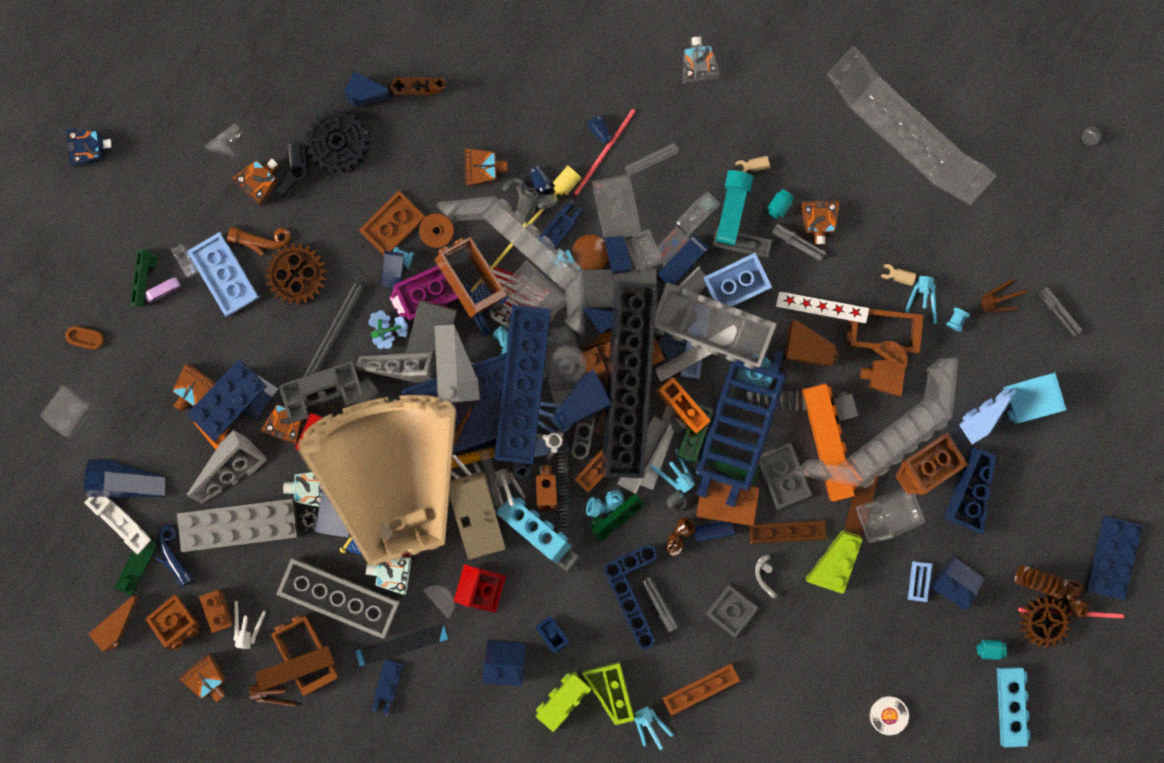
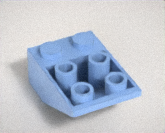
(981, 422)

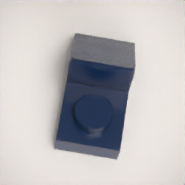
(552, 635)

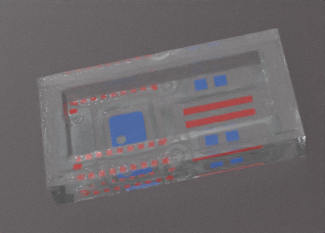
(672, 244)

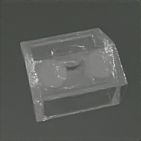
(66, 412)

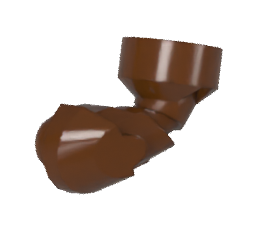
(675, 542)
(1077, 606)

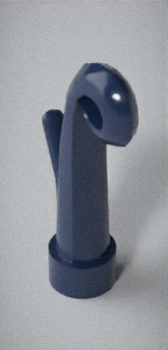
(171, 561)

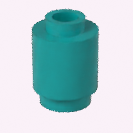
(780, 204)
(992, 649)

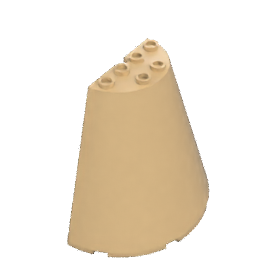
(384, 464)

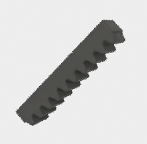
(788, 401)

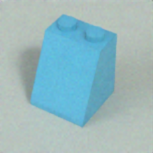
(1035, 398)

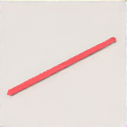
(604, 152)
(1090, 614)

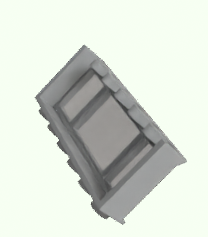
(713, 326)

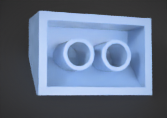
(738, 281)

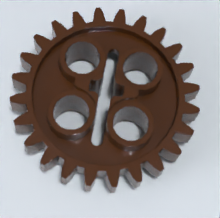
(282, 263)

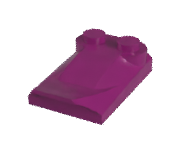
(425, 286)

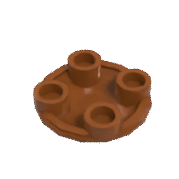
(590, 252)

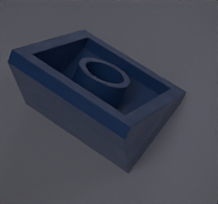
(600, 318)

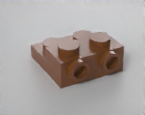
(173, 623)

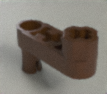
(407, 82)

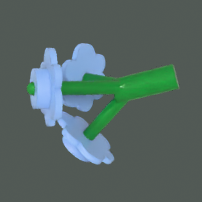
(383, 337)

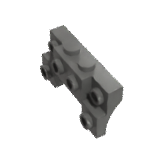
(320, 387)

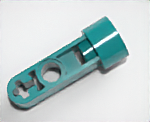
(737, 186)

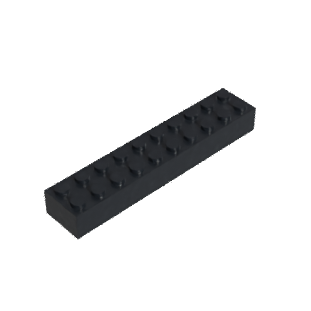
(629, 379)

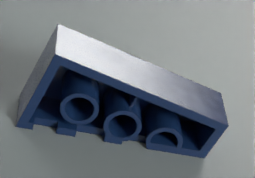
(972, 492)

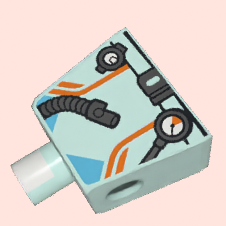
(305, 489)
(392, 574)

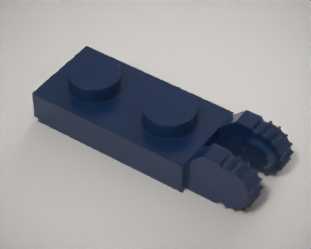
(561, 224)
(387, 684)

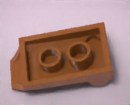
(930, 466)

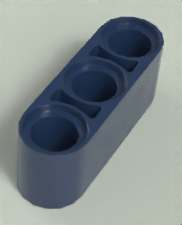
(683, 260)

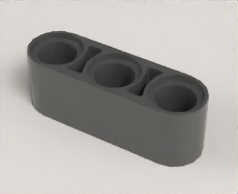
(584, 441)

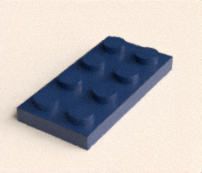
(227, 400)
(1114, 558)

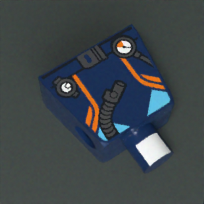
(86, 146)

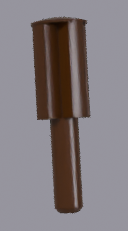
(602, 339)

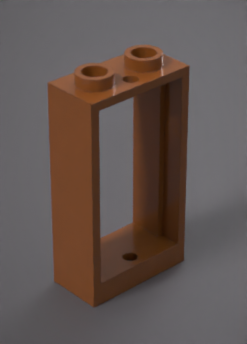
(483, 269)
(916, 332)
(305, 689)

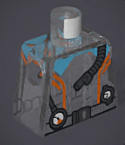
(699, 63)

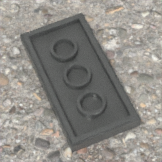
(600, 284)

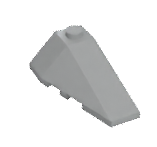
(407, 366)
(454, 370)
(230, 461)

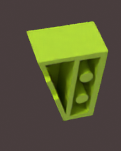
(837, 563)
(612, 691)
(562, 700)

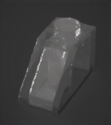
(698, 213)

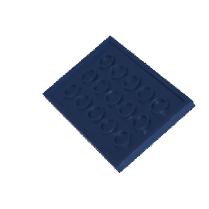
(484, 417)

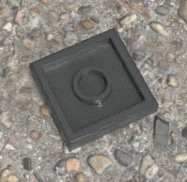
(732, 611)

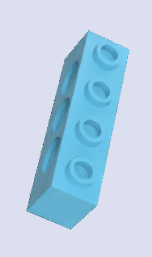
(555, 549)
(1005, 677)

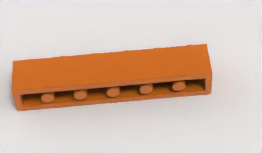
(826, 435)

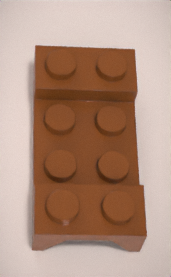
(599, 360)

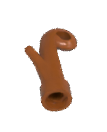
(254, 242)

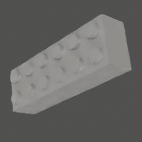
(238, 525)
(338, 598)

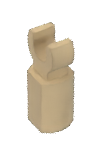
(754, 164)
(900, 275)
(412, 518)

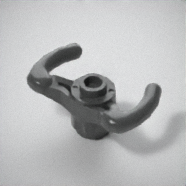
(529, 198)

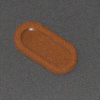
(84, 338)

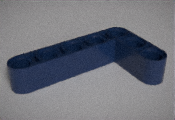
(628, 594)

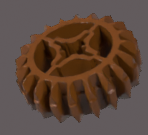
(1040, 581)
(1045, 613)

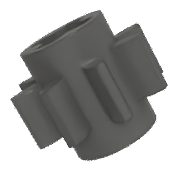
(305, 521)

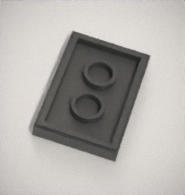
(423, 330)
(782, 482)

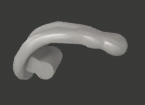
(762, 564)

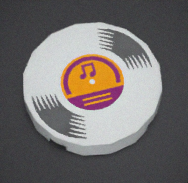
(889, 715)

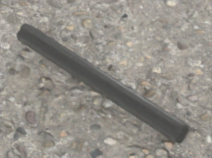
(335, 329)

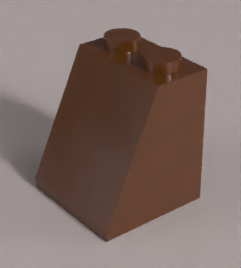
(808, 347)

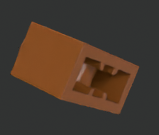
(216, 610)

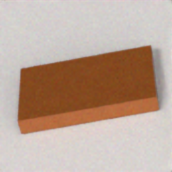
(392, 223)
(715, 506)

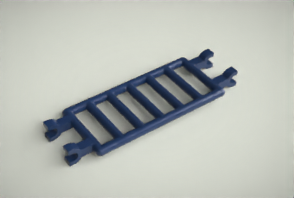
(763, 431)

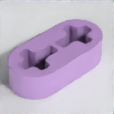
(162, 290)

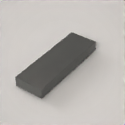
(747, 245)

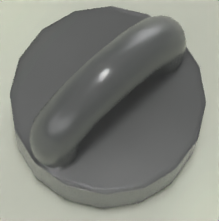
(1091, 136)
(677, 423)
(677, 502)

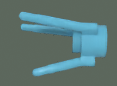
(925, 286)
(684, 480)
(645, 717)

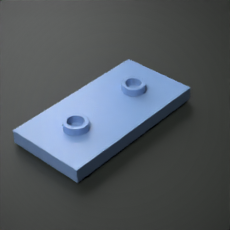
(223, 274)

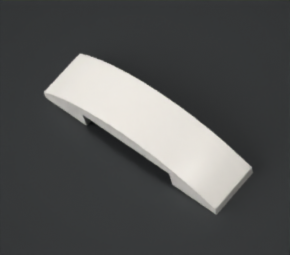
(120, 522)

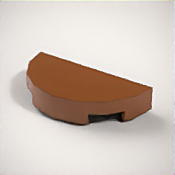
(893, 353)

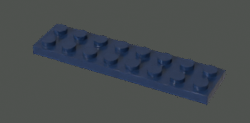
(522, 384)

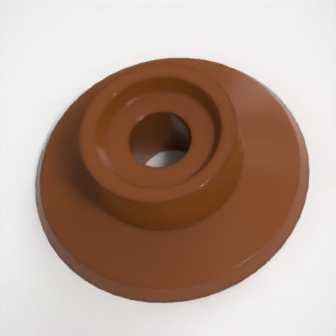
(436, 221)

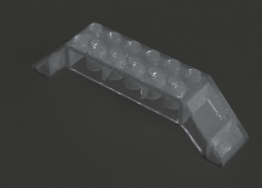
(907, 129)
(529, 243)
(899, 437)

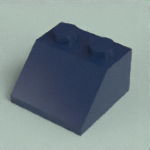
(365, 91)
(958, 583)

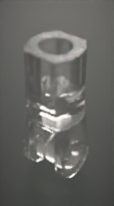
(186, 262)

